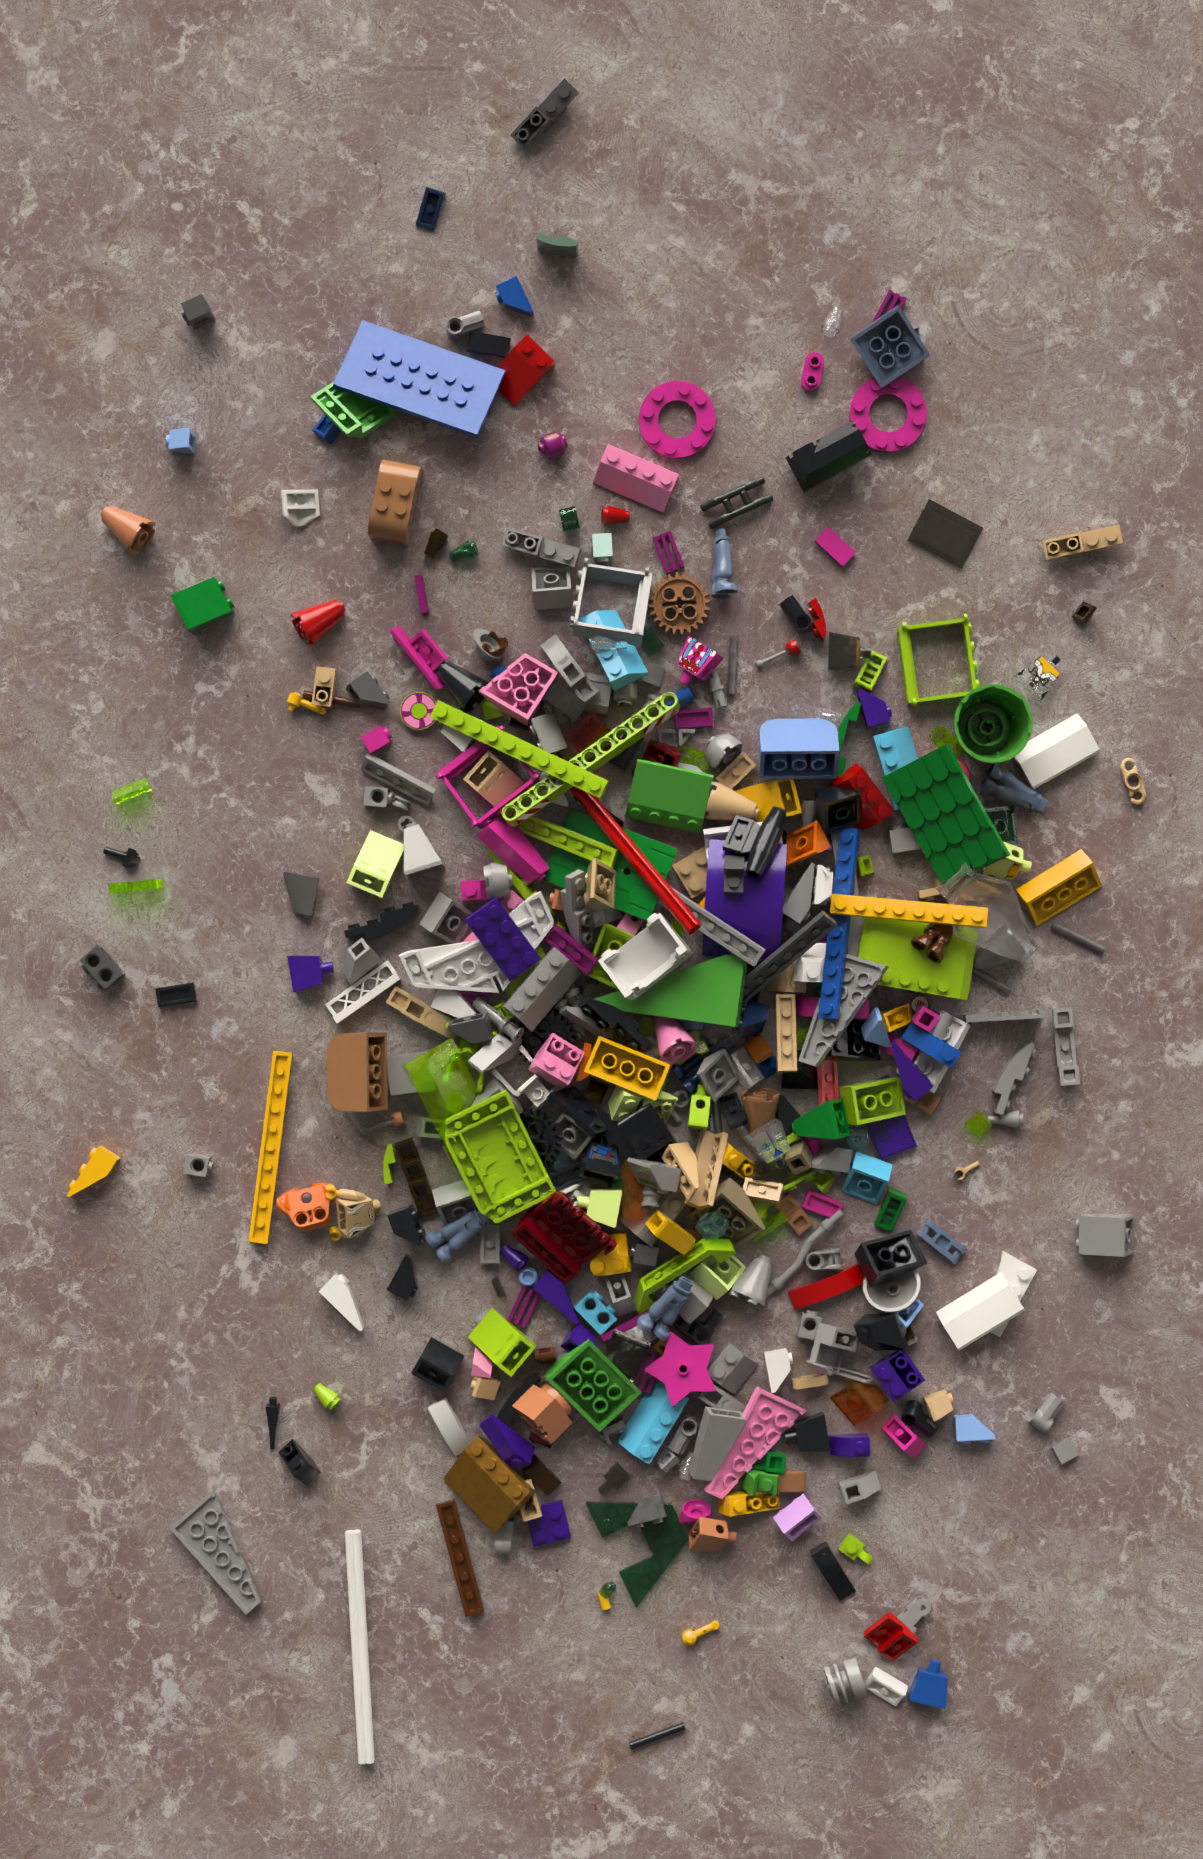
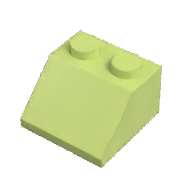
(716, 1276)

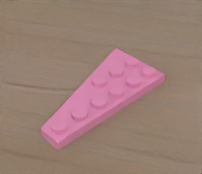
(766, 1420)

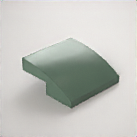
(563, 246)

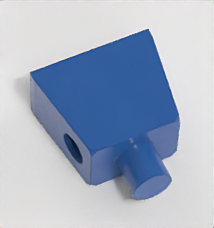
(929, 1686)

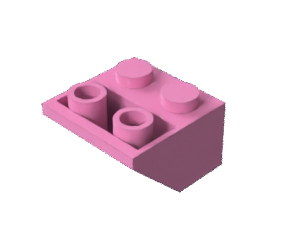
(557, 1061)

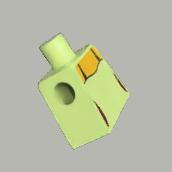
(1009, 866)

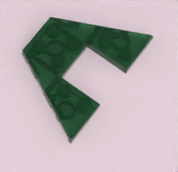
(663, 1539)

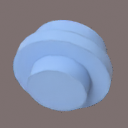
(528, 1276)

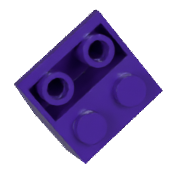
(897, 1374)

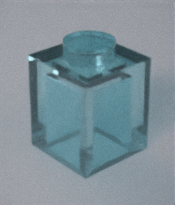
(712, 1225)

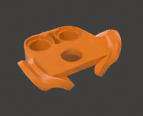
(292, 1205)

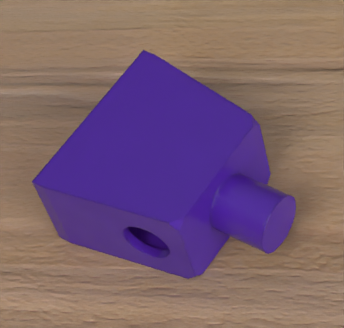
(307, 971)

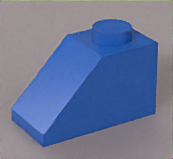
(513, 296)

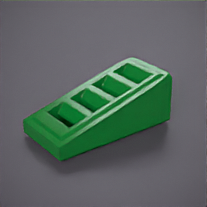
(887, 1199)

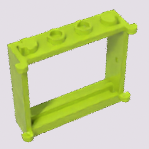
(907, 661)

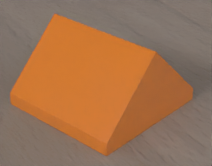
(805, 843)

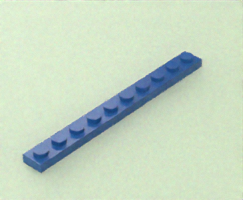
(838, 937)

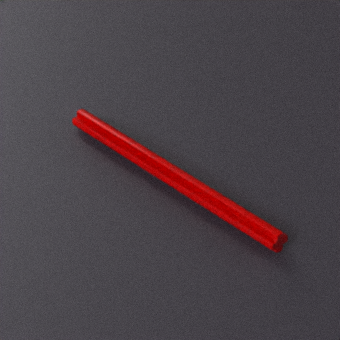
(637, 859)

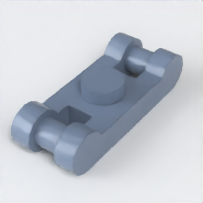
(941, 1241)

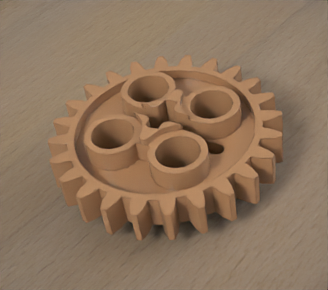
(677, 586)

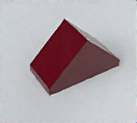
(662, 753)

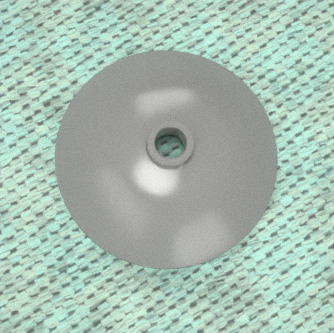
(907, 1292)

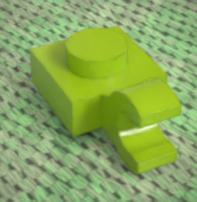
(853, 1547)

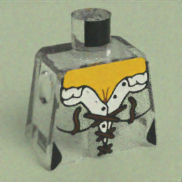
(1039, 675)

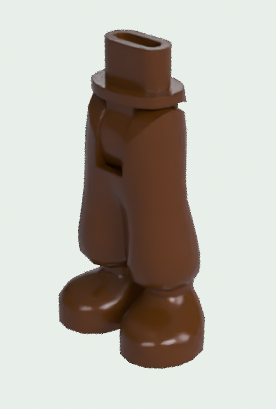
(942, 936)

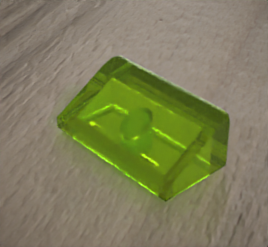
(131, 790)

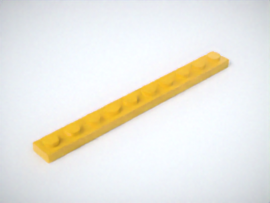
(270, 1147)

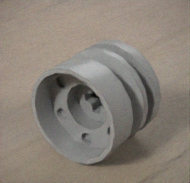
(845, 1682)

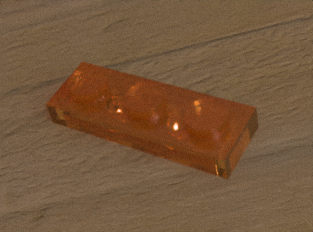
(631, 1194)

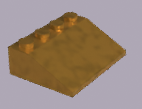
(488, 1484)

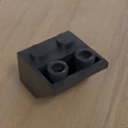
(406, 1225)
(437, 1364)

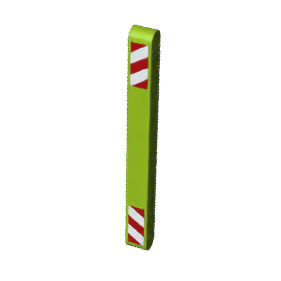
(595, 750)

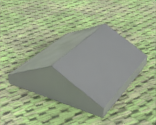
(717, 1074)

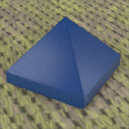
(768, 1067)

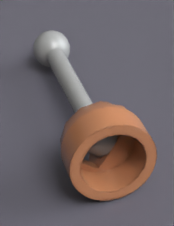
(397, 1119)

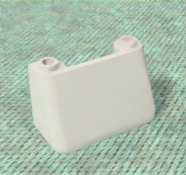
(645, 957)

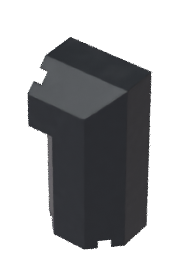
(829, 457)

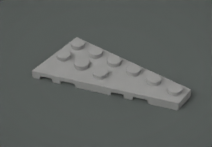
(858, 983)
(211, 1541)

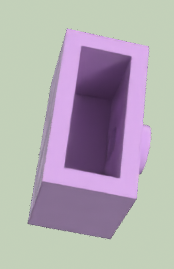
(797, 1517)

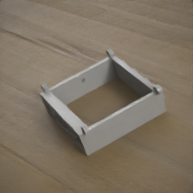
(617, 575)

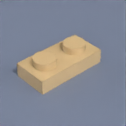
(736, 771)
(763, 1190)

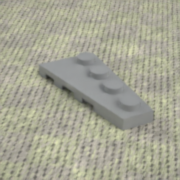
(1010, 1016)

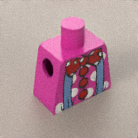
(697, 660)

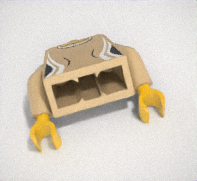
(354, 1212)

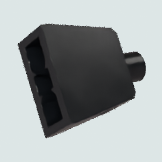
(810, 1434)

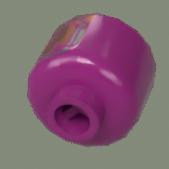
(552, 445)

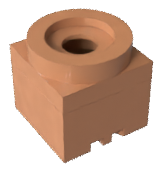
(544, 1412)

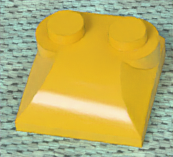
(614, 1262)

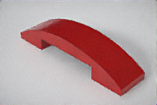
(826, 1287)

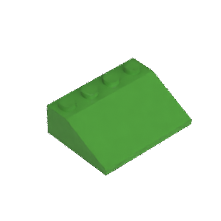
(669, 796)
(592, 1384)

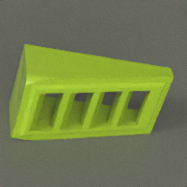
(858, 684)

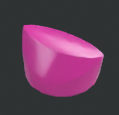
(693, 1510)

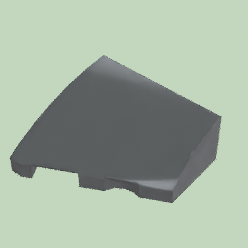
(302, 892)

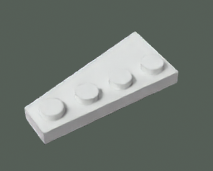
(1018, 1276)

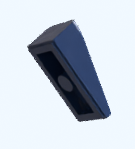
(430, 208)

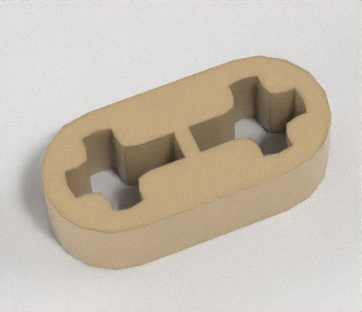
(809, 1381)

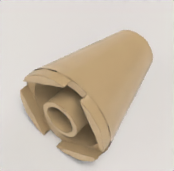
(727, 803)

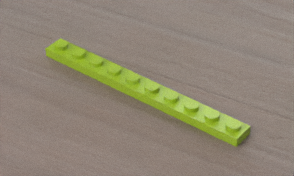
(519, 749)

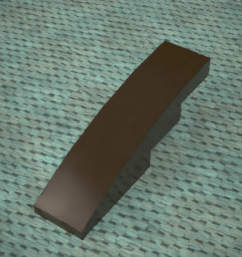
(416, 1177)

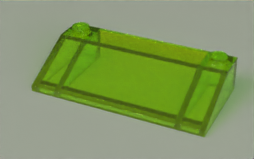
(442, 1085)

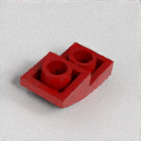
(819, 625)

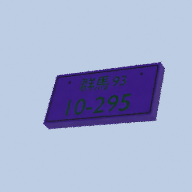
(891, 1134)

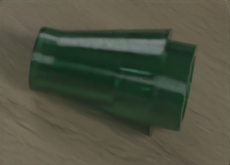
(464, 552)

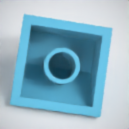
(866, 1177)

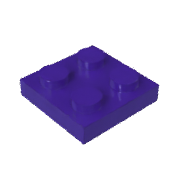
(551, 1526)

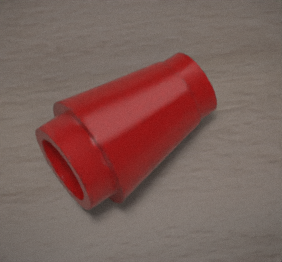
(614, 515)

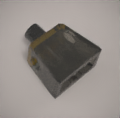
(845, 651)

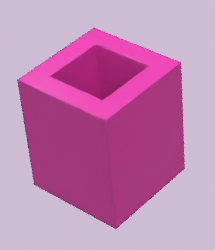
(376, 739)
(925, 1018)

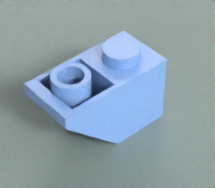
(969, 1428)

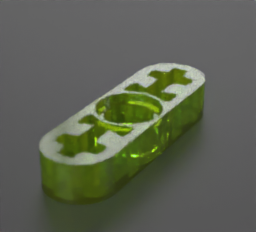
(136, 886)

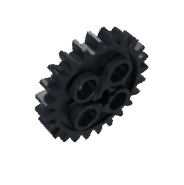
(554, 1024)
(547, 1134)

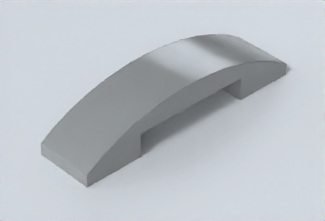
(1065, 1046)

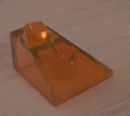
(859, 1401)

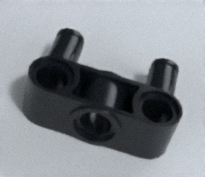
(692, 1329)

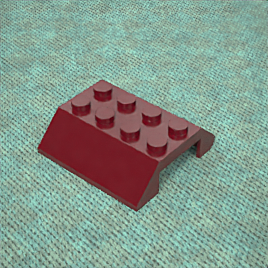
(561, 1236)

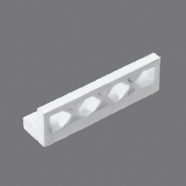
(367, 997)

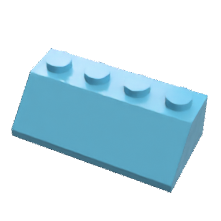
(619, 665)
(894, 751)
(650, 1423)

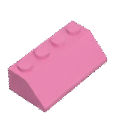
(635, 478)

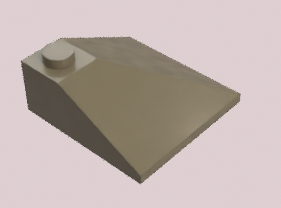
(738, 1210)

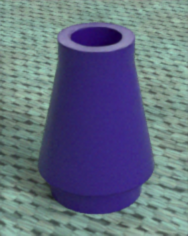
(515, 1258)

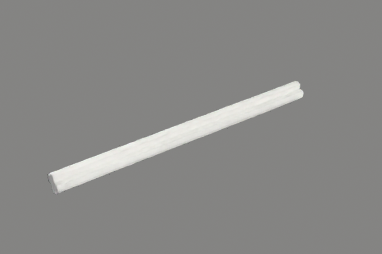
(359, 1646)

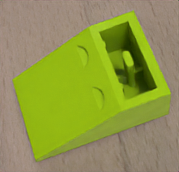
(502, 1342)

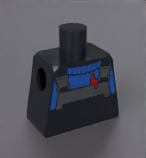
(600, 1162)

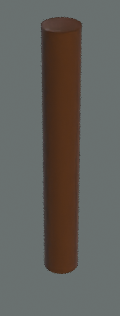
(336, 700)

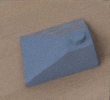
(890, 346)

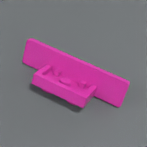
(423, 652)

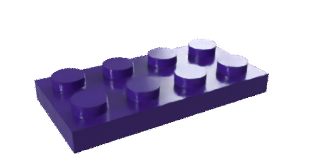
(502, 939)

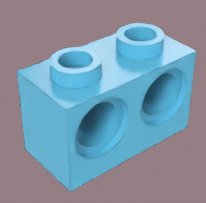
(591, 1315)

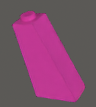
(514, 849)

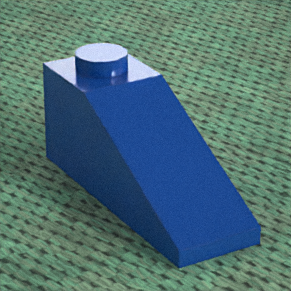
(931, 1045)

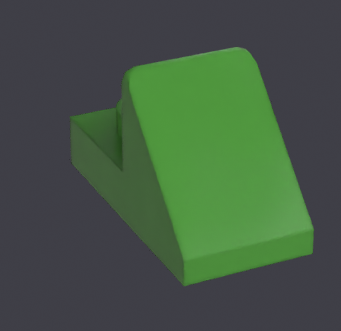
(760, 1481)

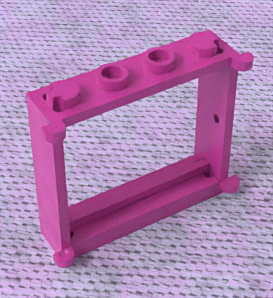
(465, 760)

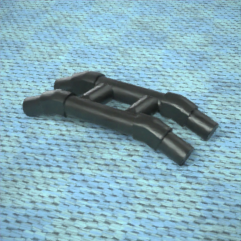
(748, 505)

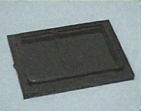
(945, 533)

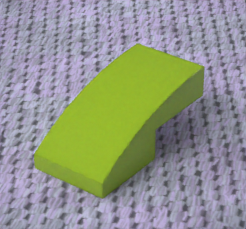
(389, 1157)

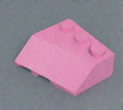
(520, 688)

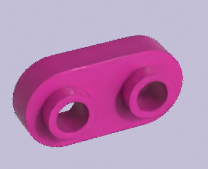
(812, 371)

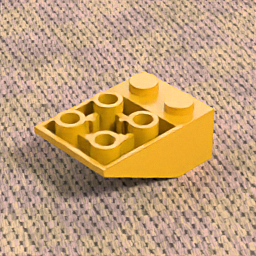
(772, 794)

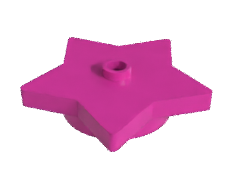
(693, 1357)

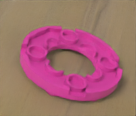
(903, 437)
(677, 447)

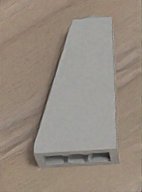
(714, 1440)

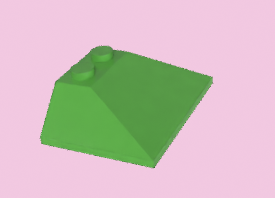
(352, 413)

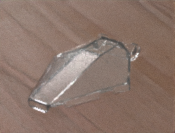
(1006, 925)

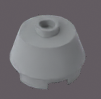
(497, 880)

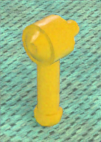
(296, 700)
(689, 1636)

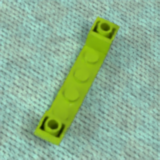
(719, 1248)

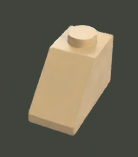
(939, 1404)

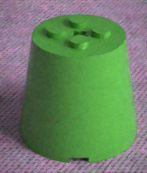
(1005, 714)

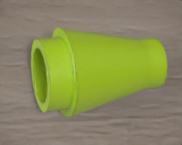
(326, 1396)

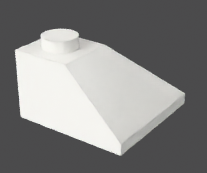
(811, 964)

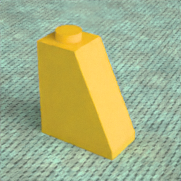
(670, 1232)

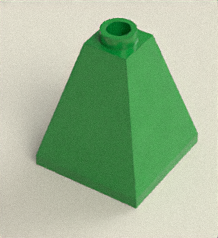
(824, 1121)

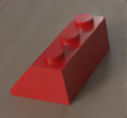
(873, 805)

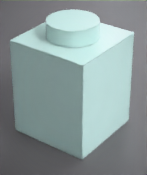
(602, 547)

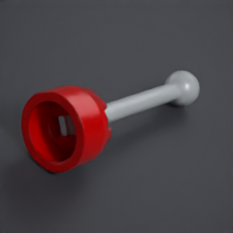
(791, 649)

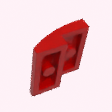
(890, 1636)

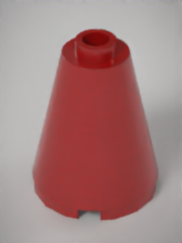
(317, 620)

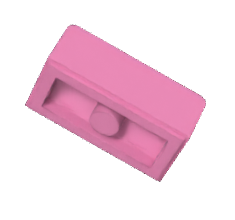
(481, 1364)

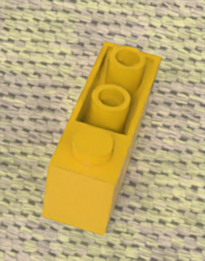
(738, 1162)
(99, 1166)
(742, 1503)

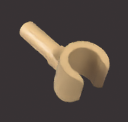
(966, 1169)

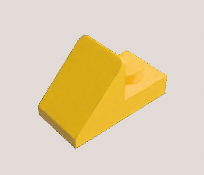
(896, 1017)

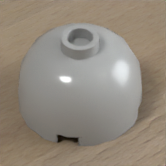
(722, 750)

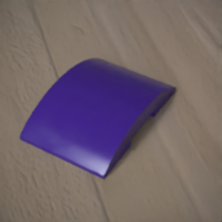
(753, 913)

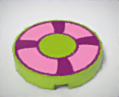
(417, 710)

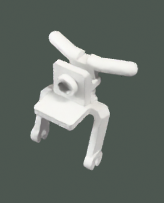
(532, 1087)

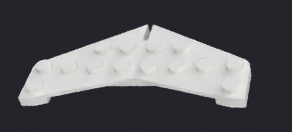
(468, 964)

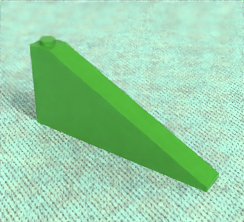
(698, 993)

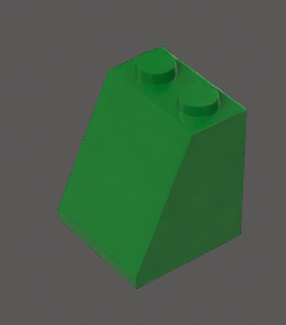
(203, 604)

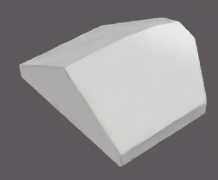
(300, 506)

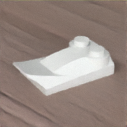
(822, 885)

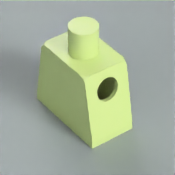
(602, 1205)

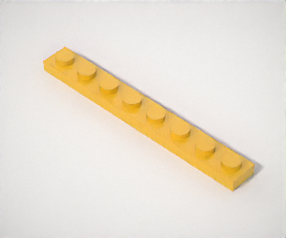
(909, 910)

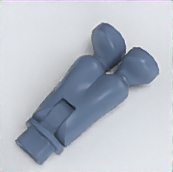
(722, 567)
(1011, 790)
(457, 1233)
(666, 1309)

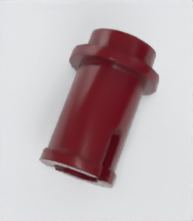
(534, 1438)

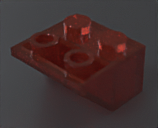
(588, 733)

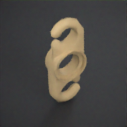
(1133, 772)

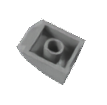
(600, 703)

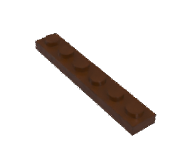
(460, 1557)

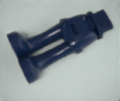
(681, 1071)

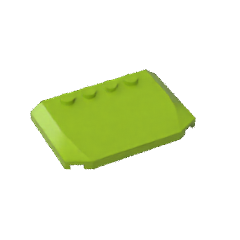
(909, 969)
(497, 1158)

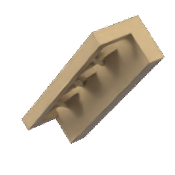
(785, 1033)
(706, 1154)

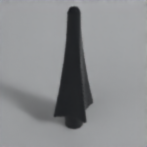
(272, 1412)

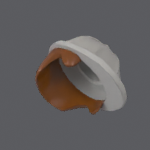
(489, 645)

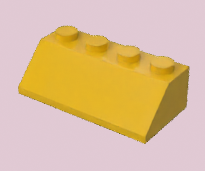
(1059, 887)
(627, 1068)

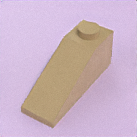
(682, 1157)

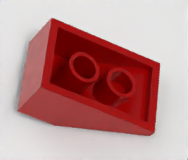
(524, 369)

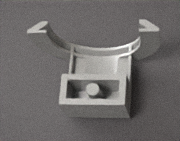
(829, 1350)

